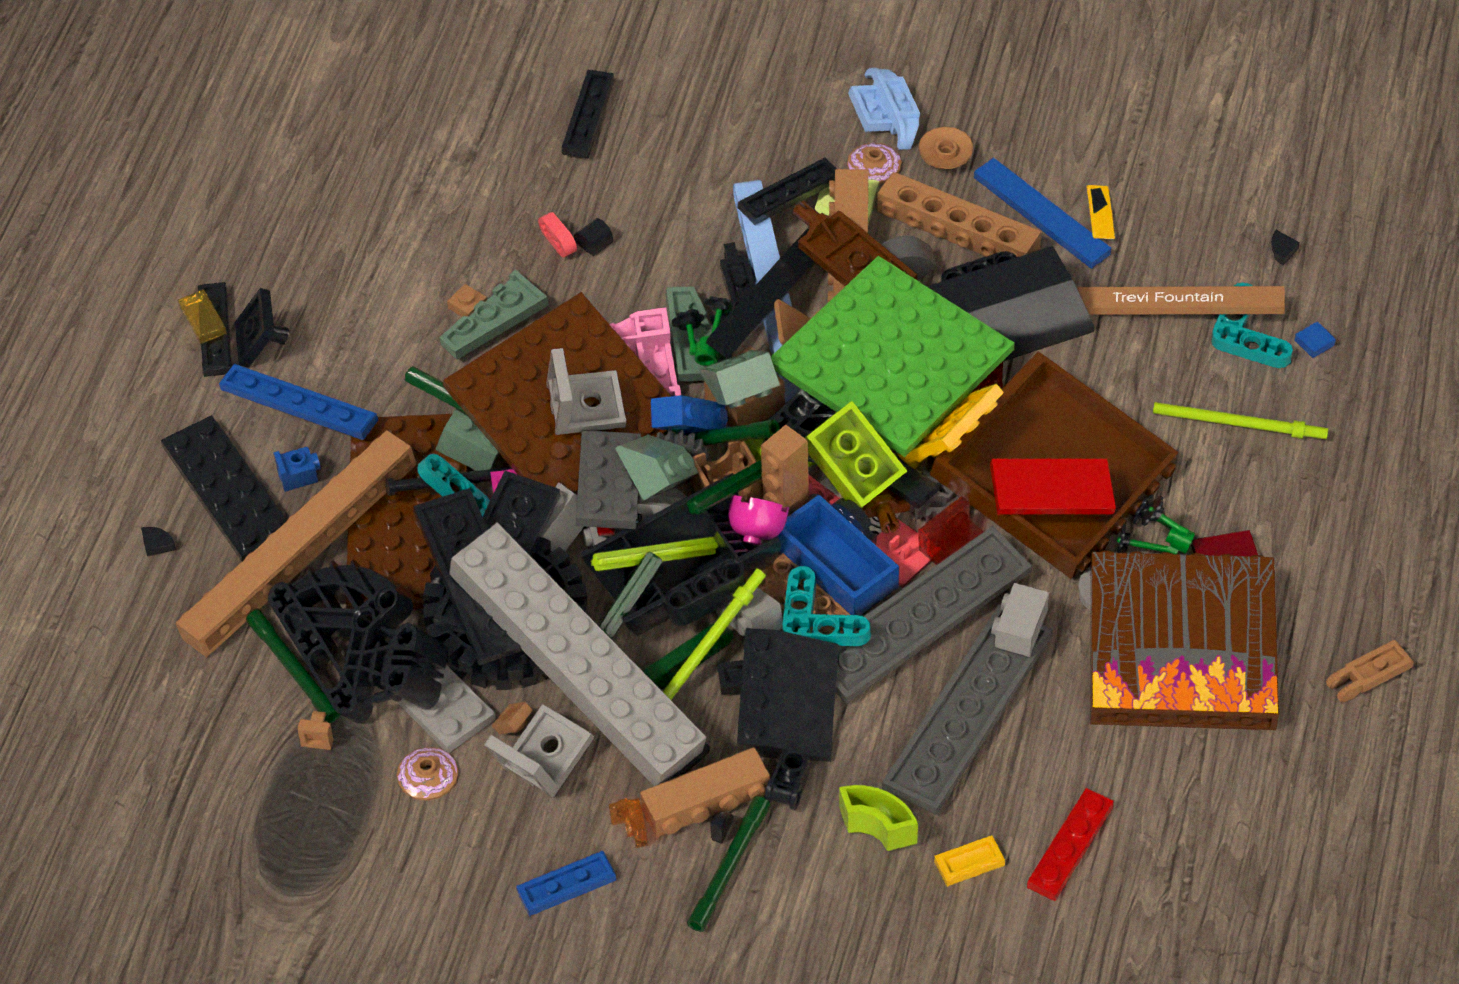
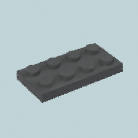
(604, 486)

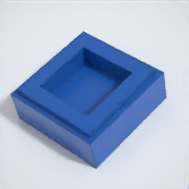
(1315, 339)

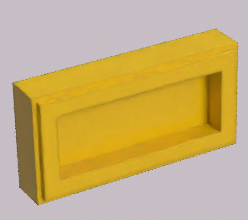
(969, 860)

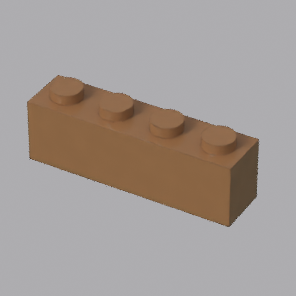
(785, 469)
(704, 792)

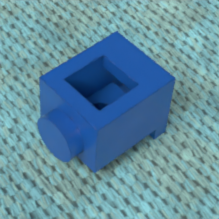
(297, 468)

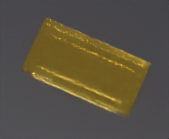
(202, 316)

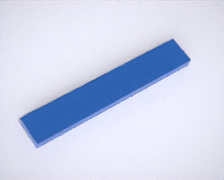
(1042, 213)
(298, 401)

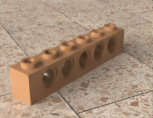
(954, 218)

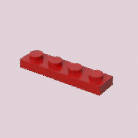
(1070, 844)

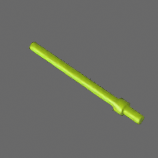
(1297, 429)
(742, 597)

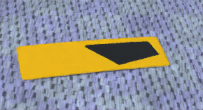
(1100, 212)

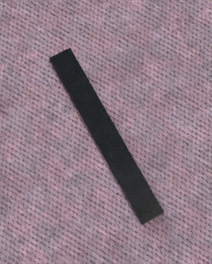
(760, 301)

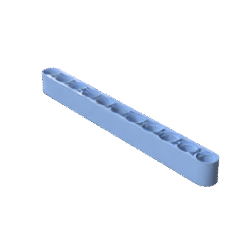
(762, 255)

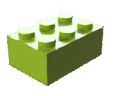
(853, 455)

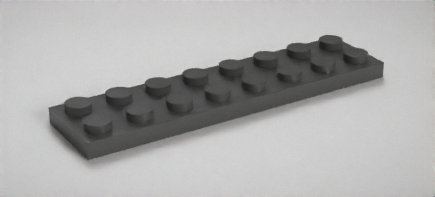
(929, 609)
(960, 720)

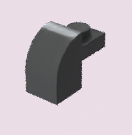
(913, 253)

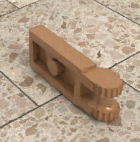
(1370, 670)

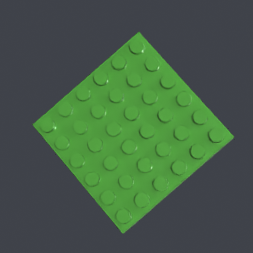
(893, 353)

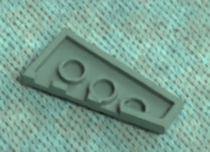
(681, 300)
(500, 312)

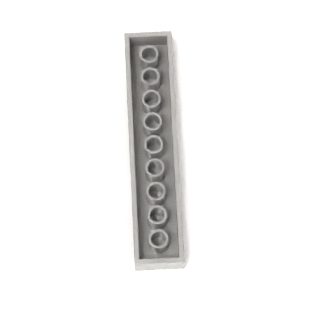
(577, 655)

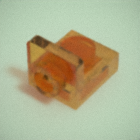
(631, 814)

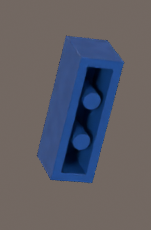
(687, 414)

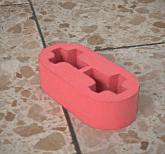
(557, 234)

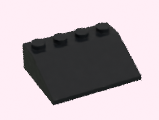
(787, 694)

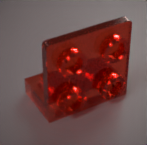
(948, 531)

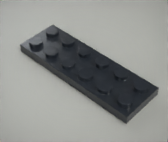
(224, 485)
(523, 512)
(448, 528)

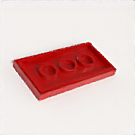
(1052, 486)

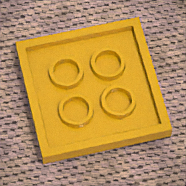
(959, 421)

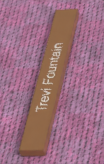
(1184, 300)

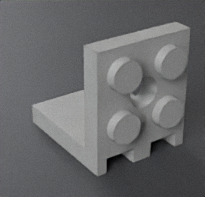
(570, 391)
(528, 756)

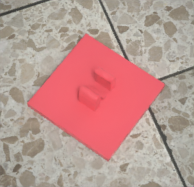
(903, 549)

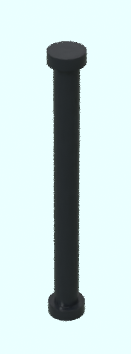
(418, 483)

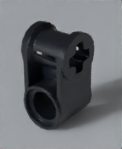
(788, 783)

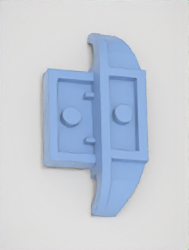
(887, 106)

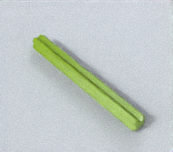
(666, 551)

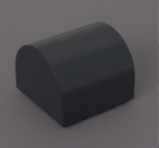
(594, 237)

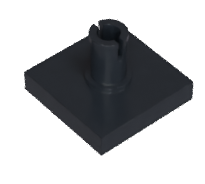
(256, 328)

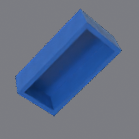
(840, 555)

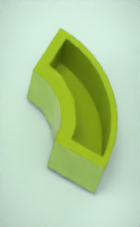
(879, 815)

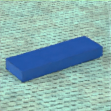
(566, 883)

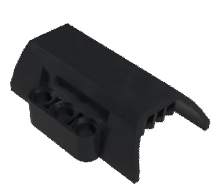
(1020, 297)
(688, 586)

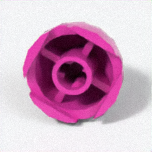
(756, 519)

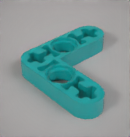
(1235, 330)
(444, 469)
(805, 618)

